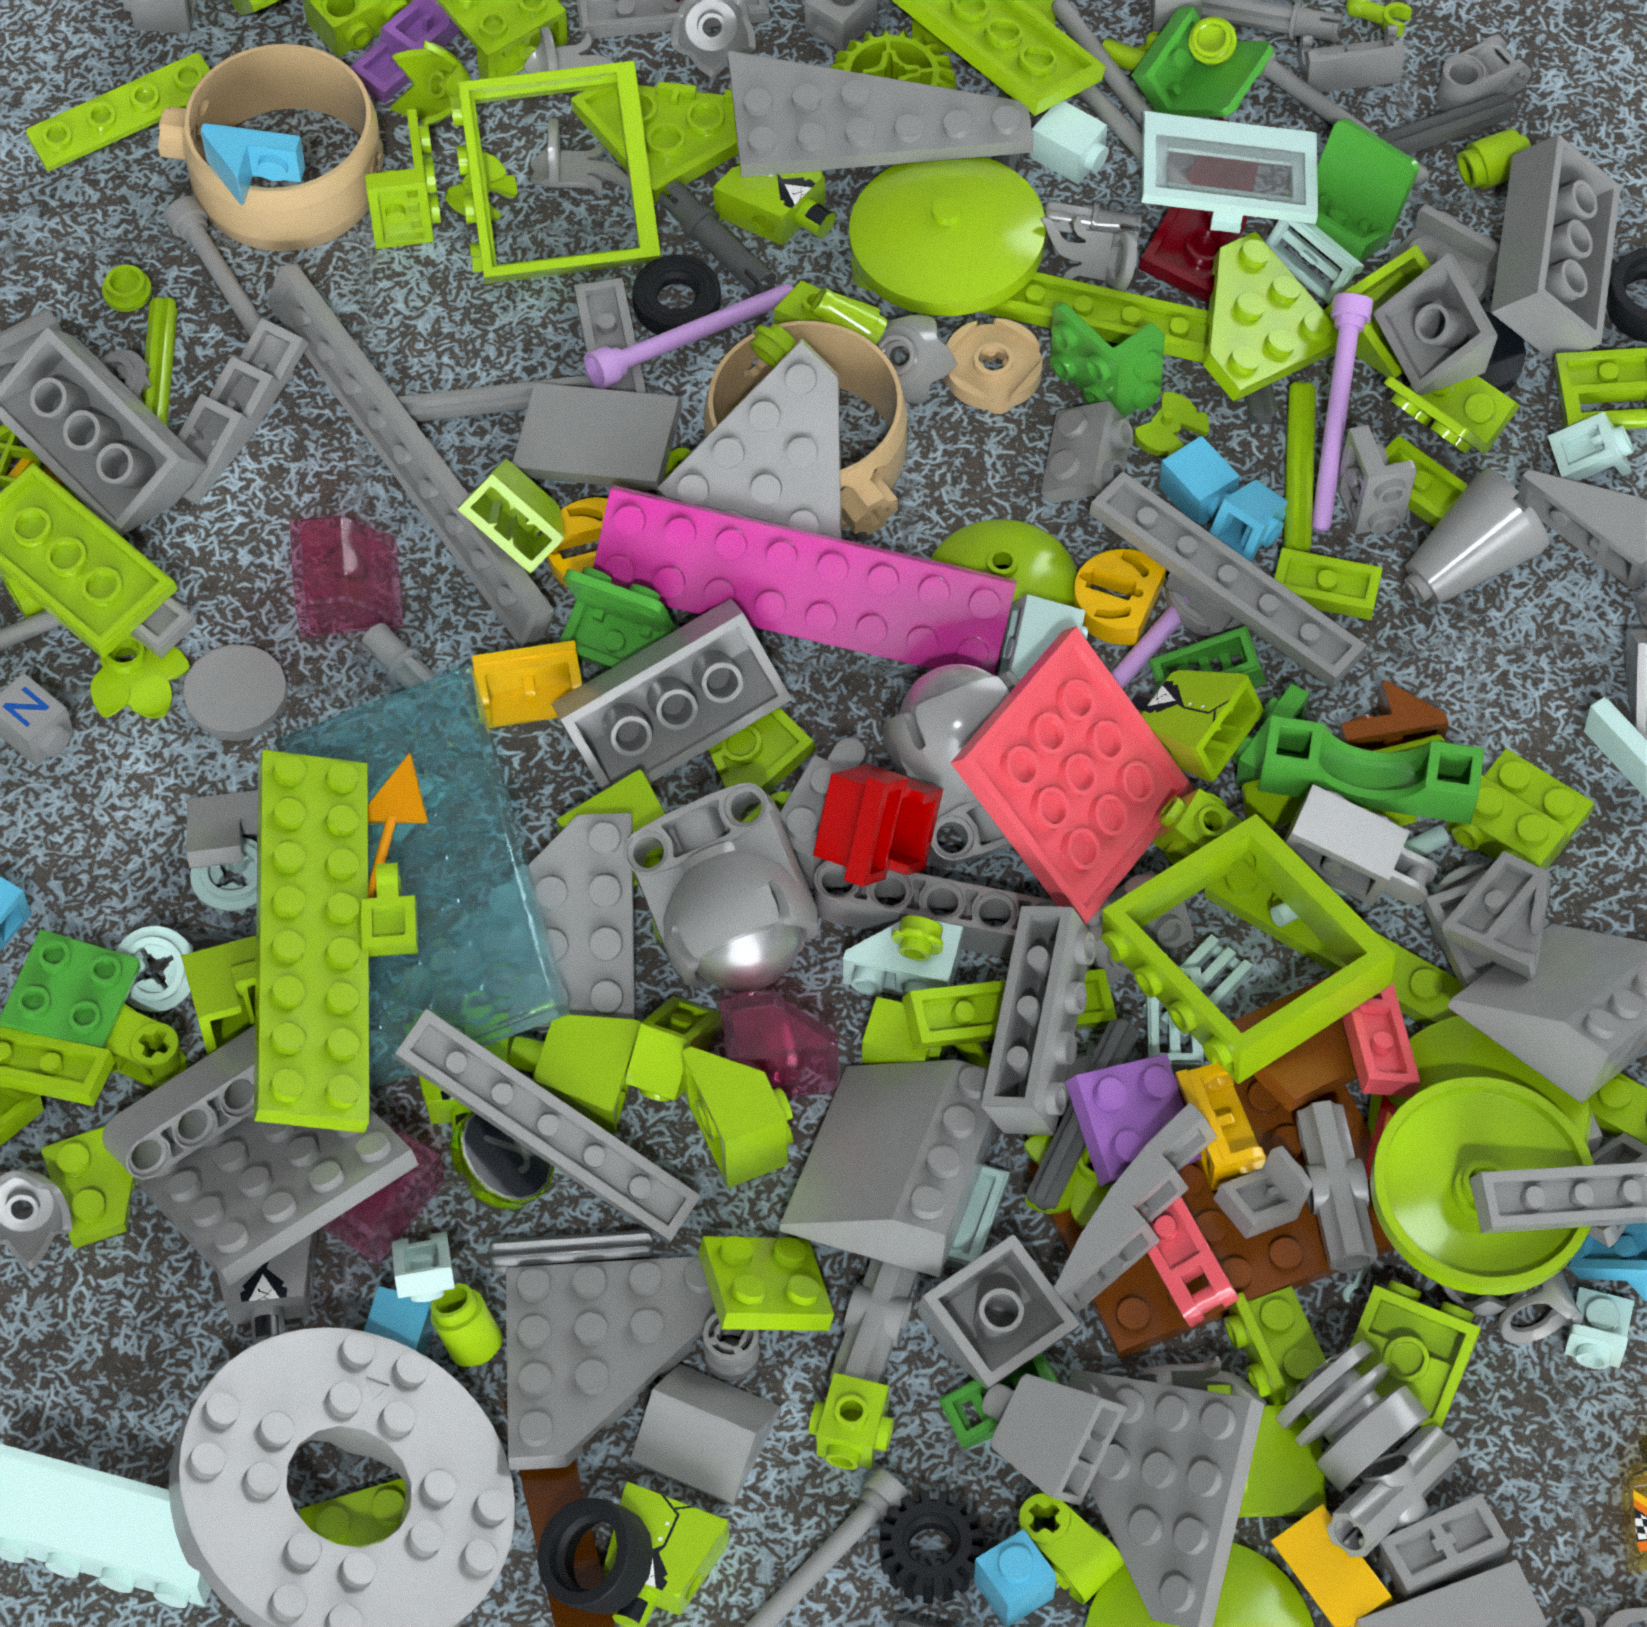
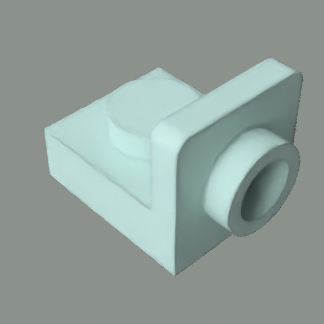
(1591, 448)
(1604, 1330)

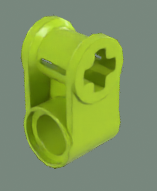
(145, 1049)
(1075, 1551)

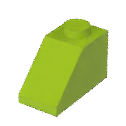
(658, 1047)

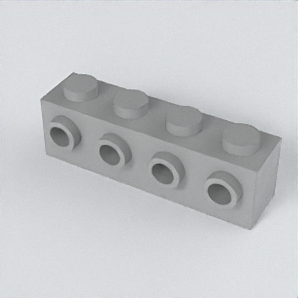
(1038, 1020)

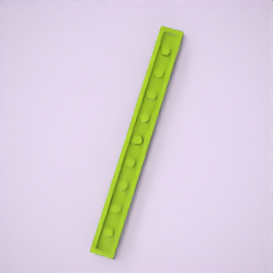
(1419, 986)

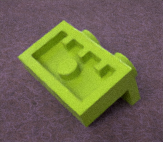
(1275, 1341)

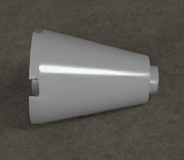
(1475, 540)

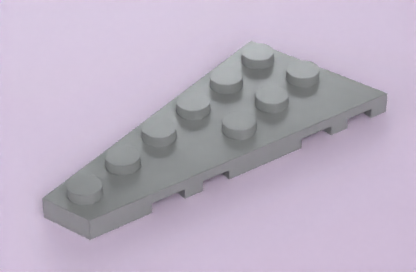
(830, 118)

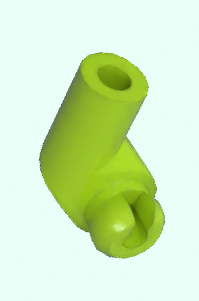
(1126, 55)

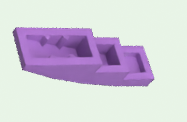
(405, 31)

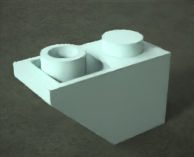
(879, 967)

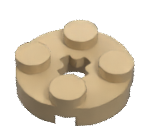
(998, 388)

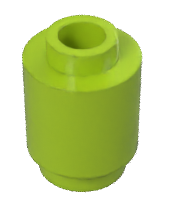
(1490, 158)
(466, 1326)

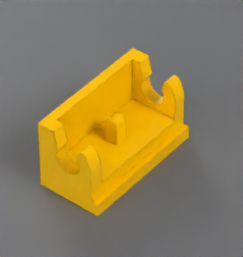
(525, 681)
(1235, 1148)
(1338, 1583)

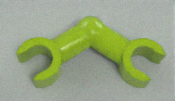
(1379, 13)

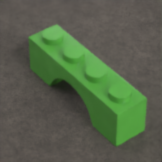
(1426, 782)

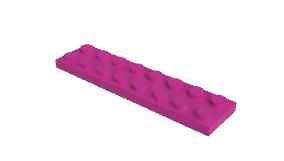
(805, 582)

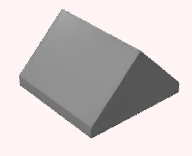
(1438, 328)
(703, 1433)

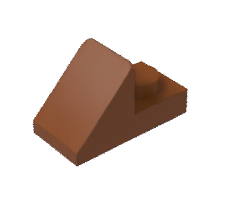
(1400, 721)

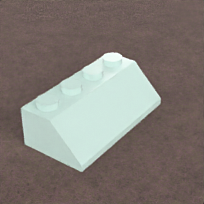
(93, 1526)

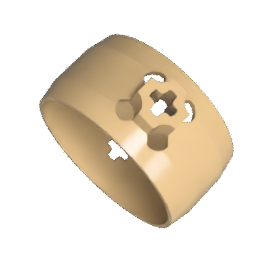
(263, 82)
(862, 371)

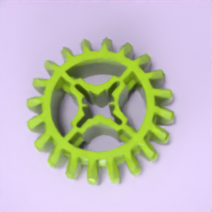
(898, 59)

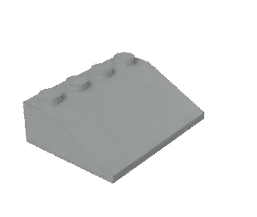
(1576, 1016)
(895, 1163)

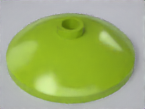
(1034, 557)

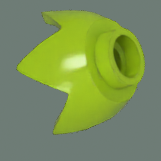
(434, 80)

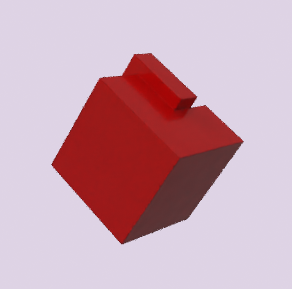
(877, 823)

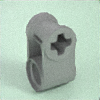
(1480, 73)

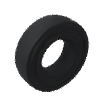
(669, 271)

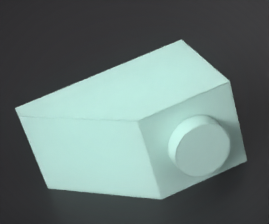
(1032, 629)

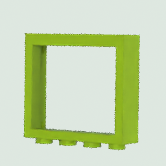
(470, 161)
(1240, 1054)

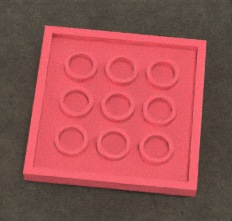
(1072, 775)

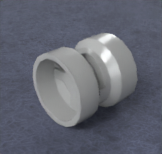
(732, 1357)

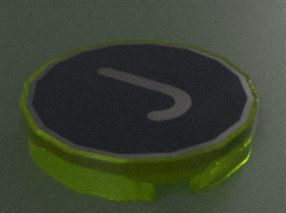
(497, 1165)

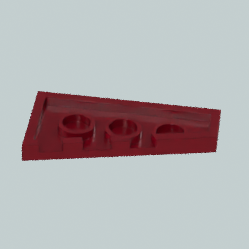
(1185, 250)

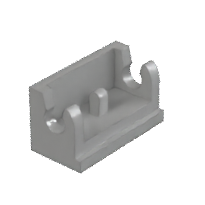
(1352, 64)
(1443, 1549)

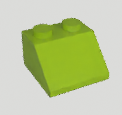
(1380, 287)
(737, 1115)

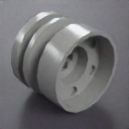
(1351, 1415)

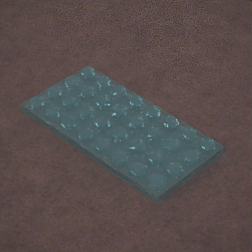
(479, 919)

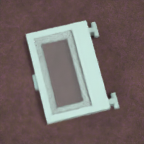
(1229, 169)

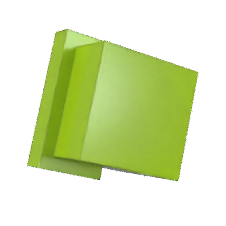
(223, 989)

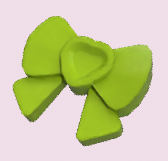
(495, 181)
(1161, 434)

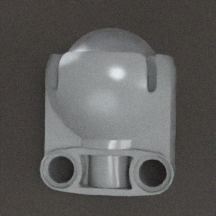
(928, 733)
(725, 890)

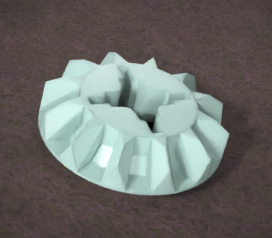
(210, 881)
(161, 943)

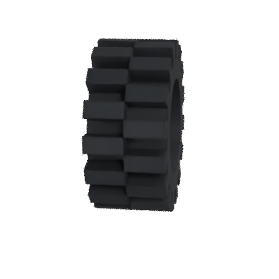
(923, 1515)

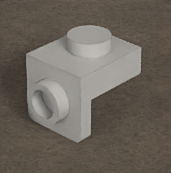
(1266, 1195)

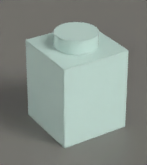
(1070, 142)

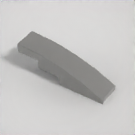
(239, 401)
(1120, 1226)

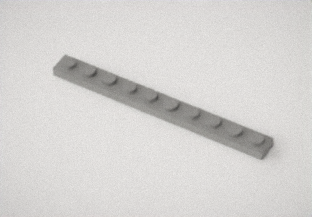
(408, 455)

